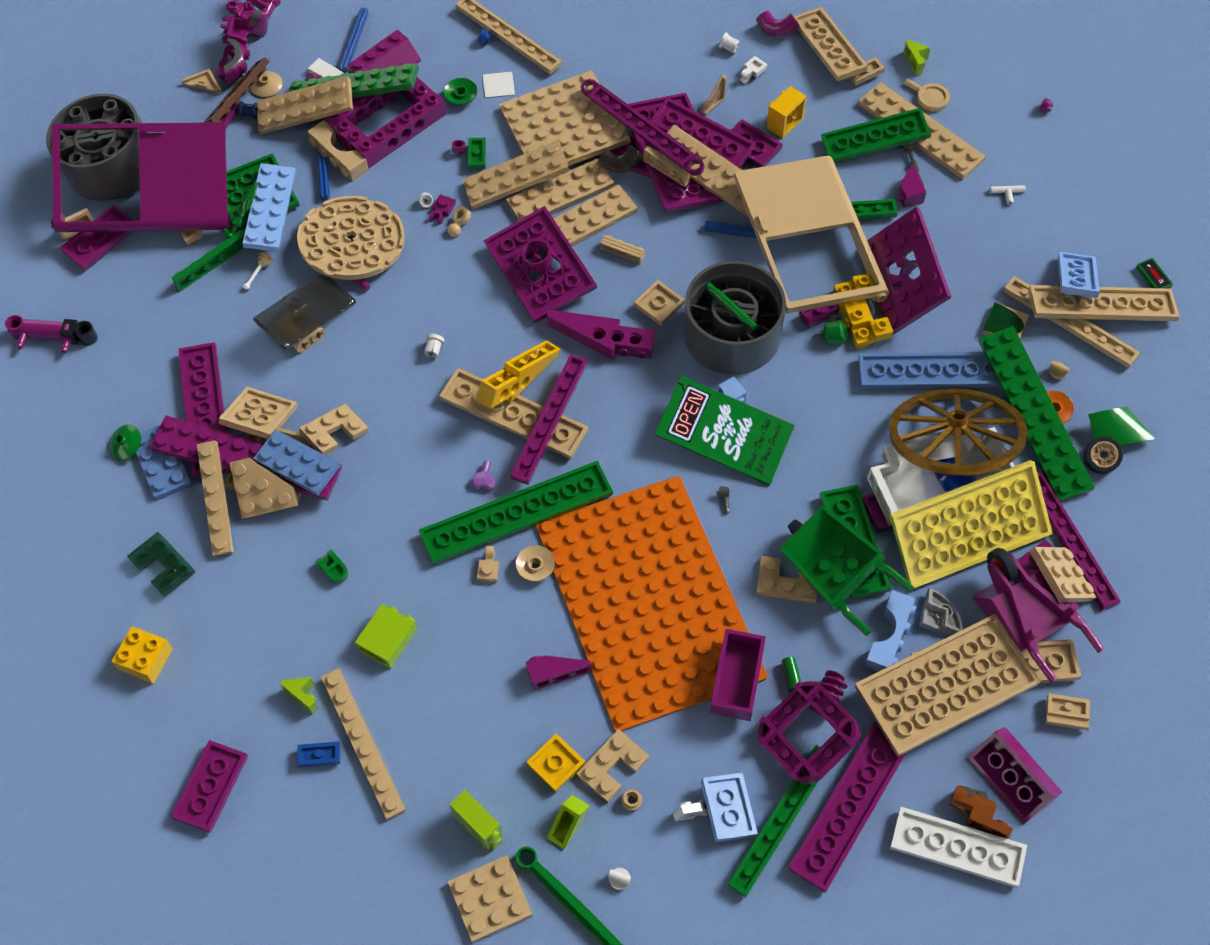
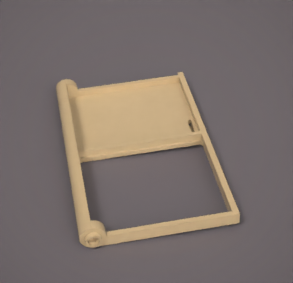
(804, 200)

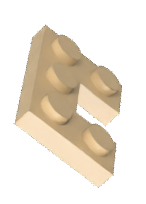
(318, 430)
(773, 585)
(596, 770)

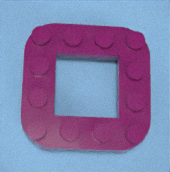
(788, 711)

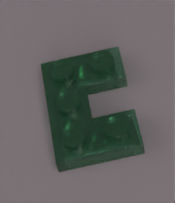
(176, 567)

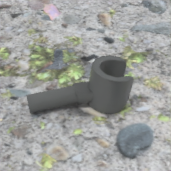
(724, 493)

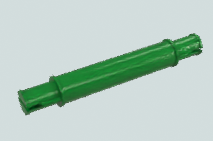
(731, 306)

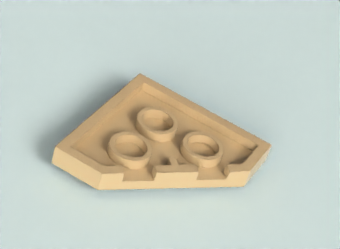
(260, 489)

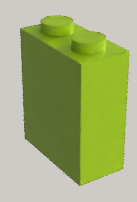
(386, 635)
(476, 820)

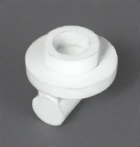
(619, 878)

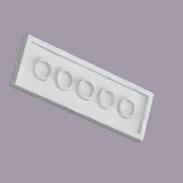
(959, 847)

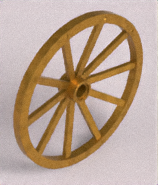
(958, 424)

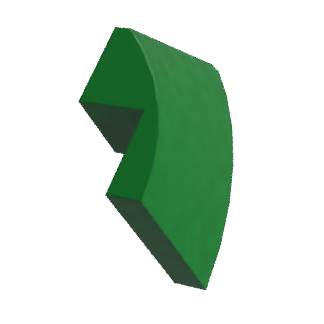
(1119, 425)

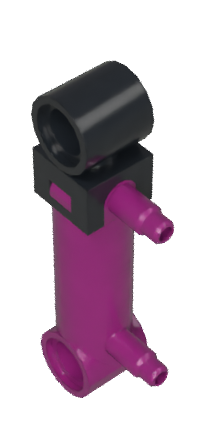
(69, 331)

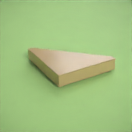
(204, 80)
(716, 96)

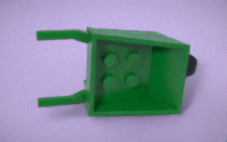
(835, 559)

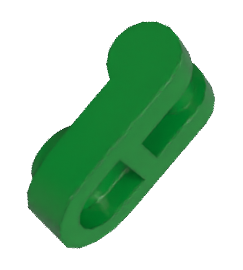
(336, 571)

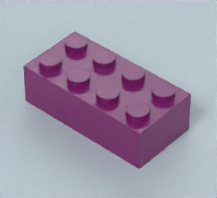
(737, 675)

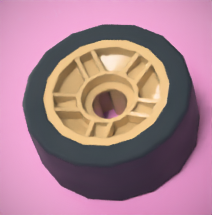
(1113, 457)

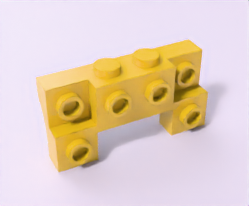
(858, 316)

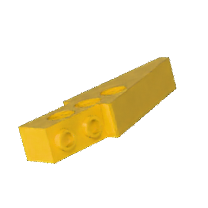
(516, 374)

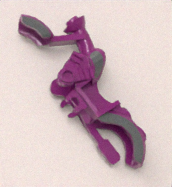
(239, 27)

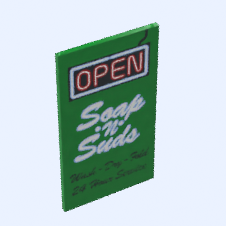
(724, 430)

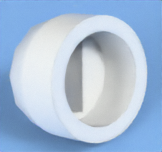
(429, 198)

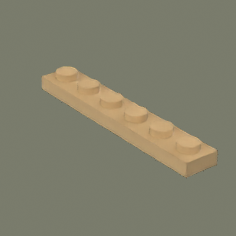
(215, 498)

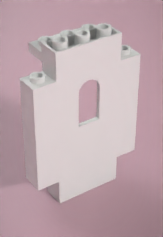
(903, 484)

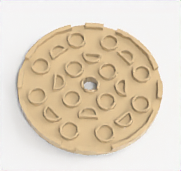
(376, 243)

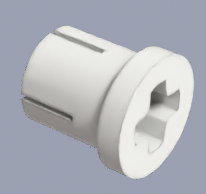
(729, 43)
(433, 342)

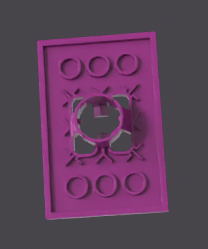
(555, 287)
(915, 295)

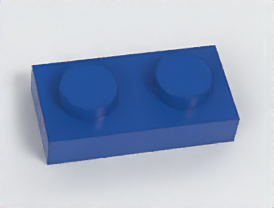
(319, 754)

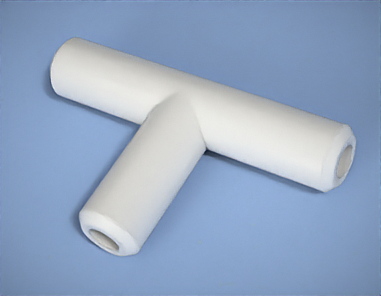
(1008, 190)

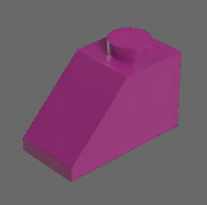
(911, 189)

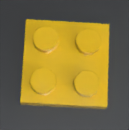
(555, 762)

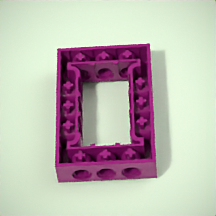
(426, 110)

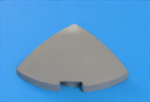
(938, 615)

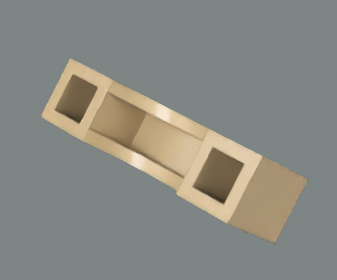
(350, 163)

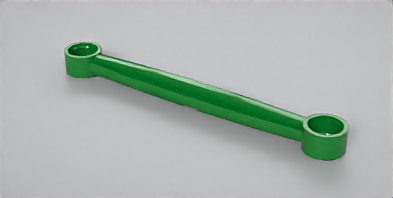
(568, 900)

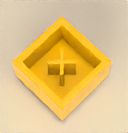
(786, 112)
(142, 654)

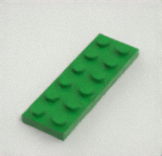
(876, 135)
(849, 506)

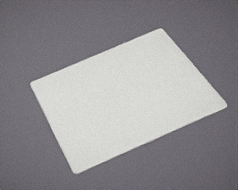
(498, 84)

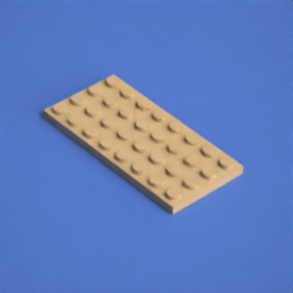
(946, 684)

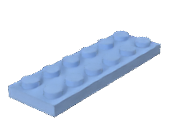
(269, 208)

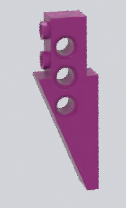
(589, 328)

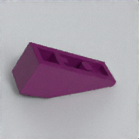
(551, 670)

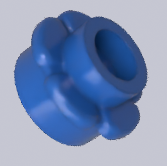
(484, 37)

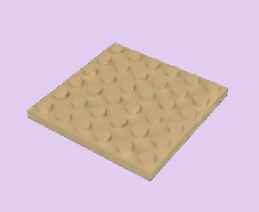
(566, 116)

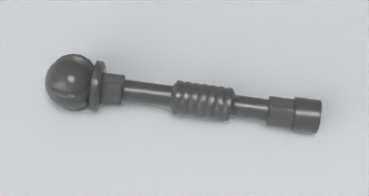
(909, 148)

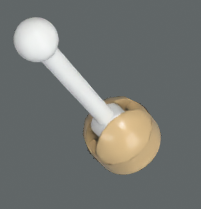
(263, 260)

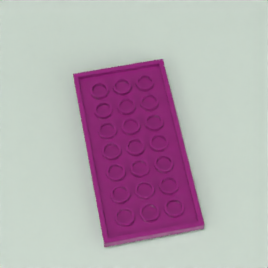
(671, 193)

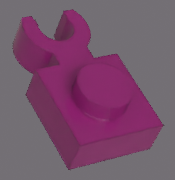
(442, 207)

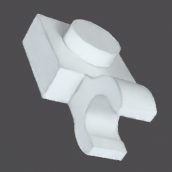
(752, 67)
(690, 811)

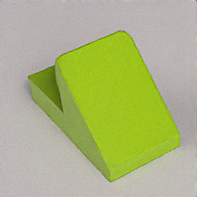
(916, 55)
(298, 690)

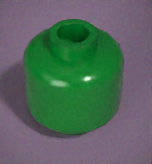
(834, 332)

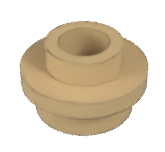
(631, 793)

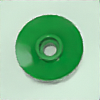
(460, 91)
(125, 442)

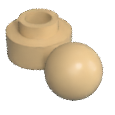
(460, 216)

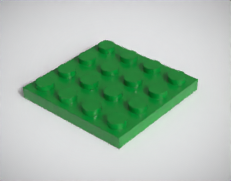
(239, 182)

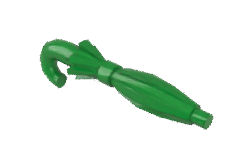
(246, 203)

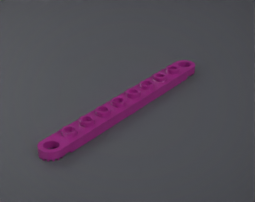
(642, 127)

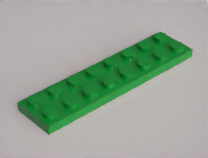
(372, 81)

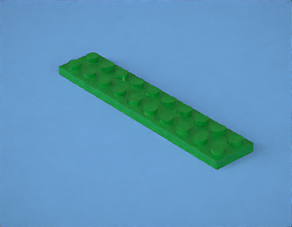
(1044, 427)
(515, 512)

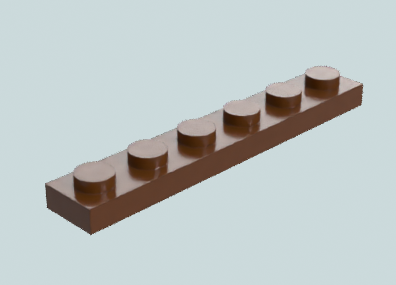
(239, 89)

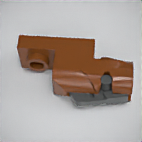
(980, 811)

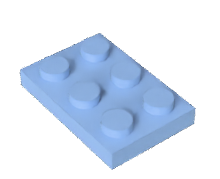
(728, 807)

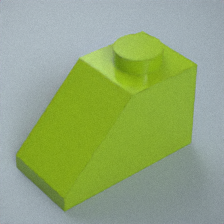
(568, 821)

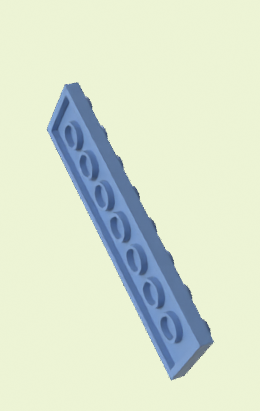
(925, 370)

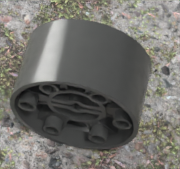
(99, 162)
(728, 343)

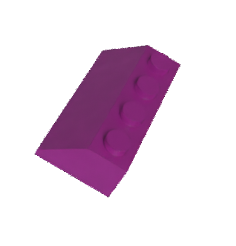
(388, 52)
(1014, 774)

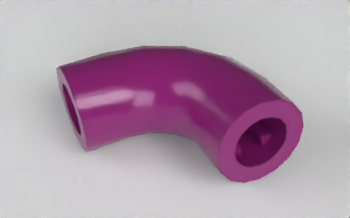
(777, 27)

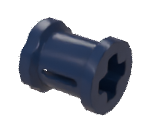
(247, 109)

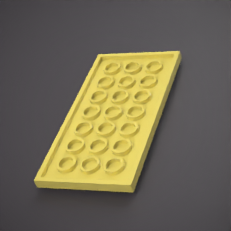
(970, 522)

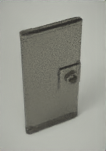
(304, 311)

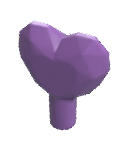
(484, 478)

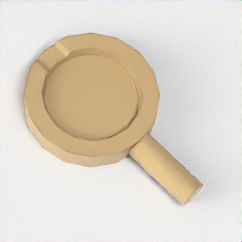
(931, 96)

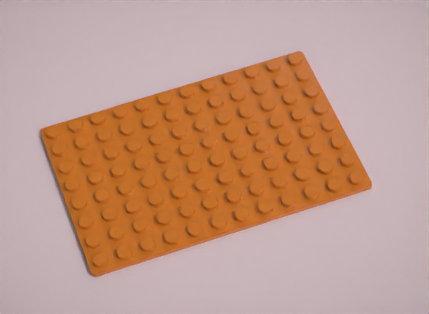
(644, 599)

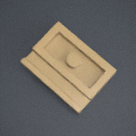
(1067, 711)

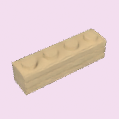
(622, 249)

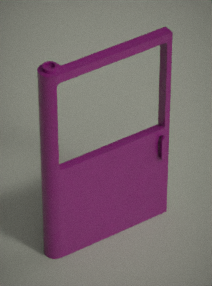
(179, 178)

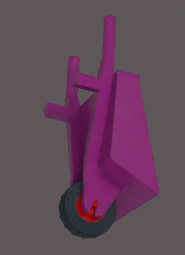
(1027, 606)

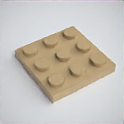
(258, 412)
(1063, 574)
(490, 898)

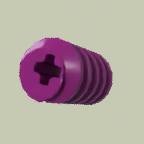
(832, 683)

